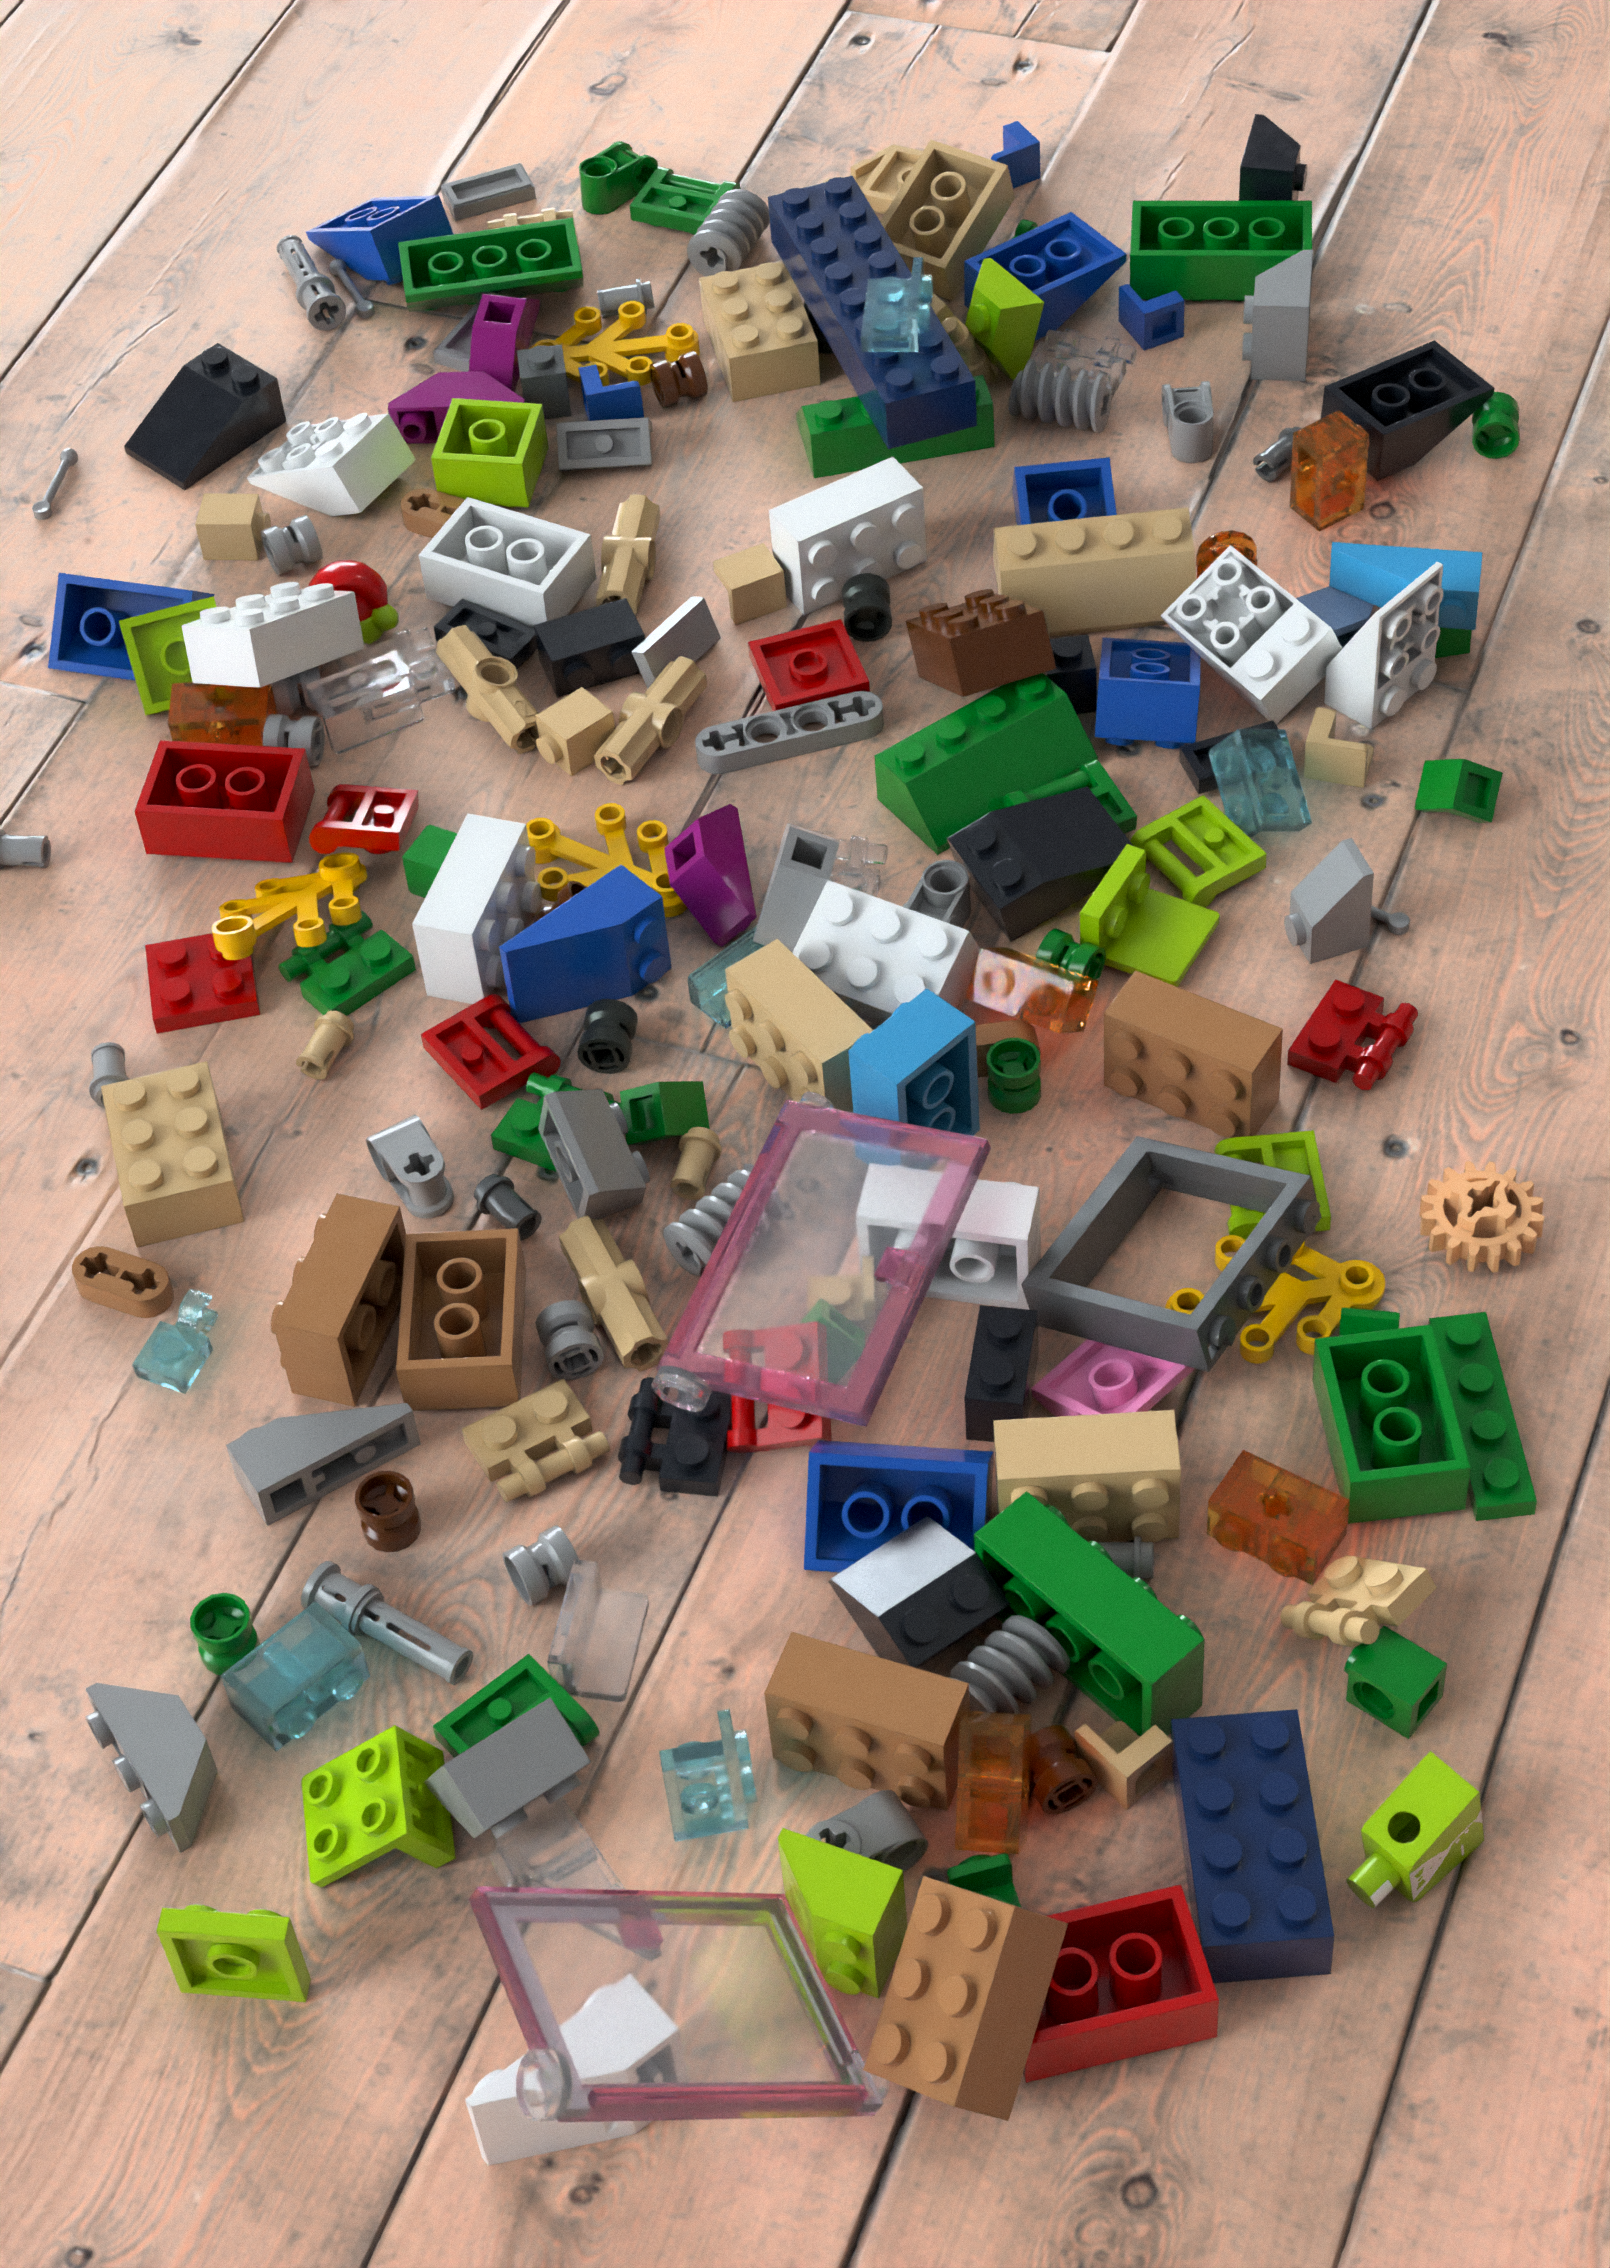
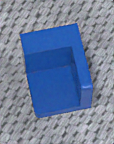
(1020, 153)
(1152, 320)
(610, 401)

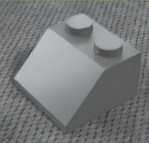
(1279, 320)
(591, 1152)
(509, 1770)

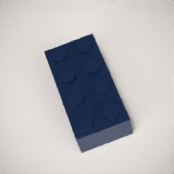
(1251, 1846)

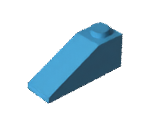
(1382, 572)

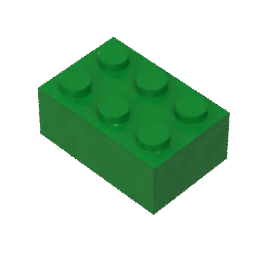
(1390, 1424)

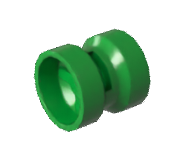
(1496, 426)
(1061, 950)
(1014, 1075)
(223, 1631)

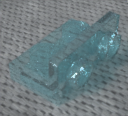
(897, 311)
(1259, 781)
(709, 1783)

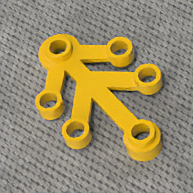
(609, 349)
(551, 845)
(285, 897)
(1290, 1296)

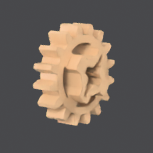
(1481, 1216)

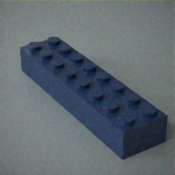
(831, 250)

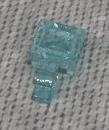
(178, 1352)

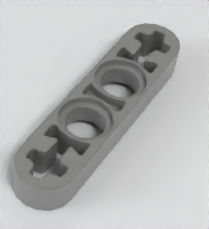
(791, 738)

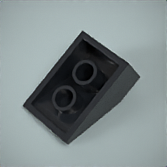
(1407, 404)
(207, 416)
(1038, 857)

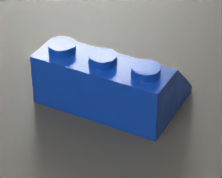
(87, 621)
(876, 1491)

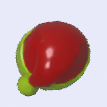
(369, 591)

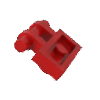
(1339, 1027)

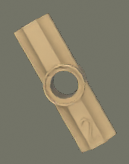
(629, 552)
(490, 688)
(650, 720)
(614, 1293)

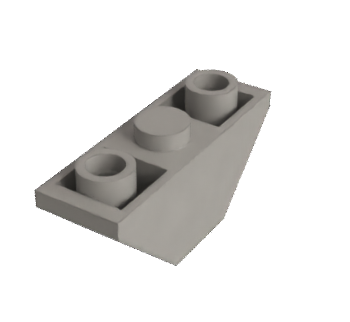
(795, 885)
(158, 1753)

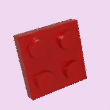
(807, 665)
(197, 985)

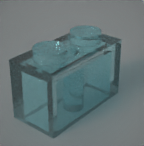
(296, 1676)

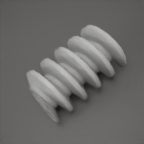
(728, 232)
(1061, 397)
(700, 1228)
(1009, 1665)

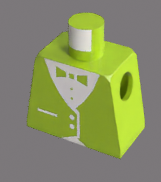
(1418, 1834)

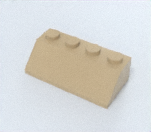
(1098, 569)

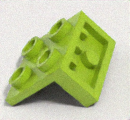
(1144, 926)
(373, 1804)

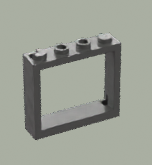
(1061, 1276)

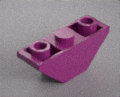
(498, 331)
(423, 408)
(712, 874)

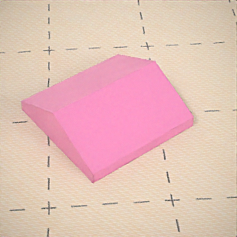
(1107, 1381)

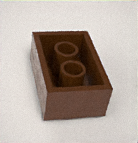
(980, 643)

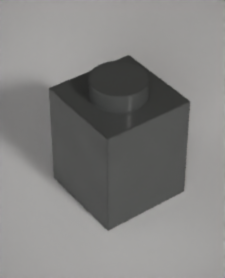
(545, 379)

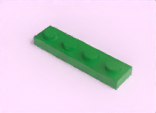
(1498, 1471)

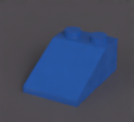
(371, 231)
(1057, 262)
(1063, 491)
(1147, 692)
(588, 949)

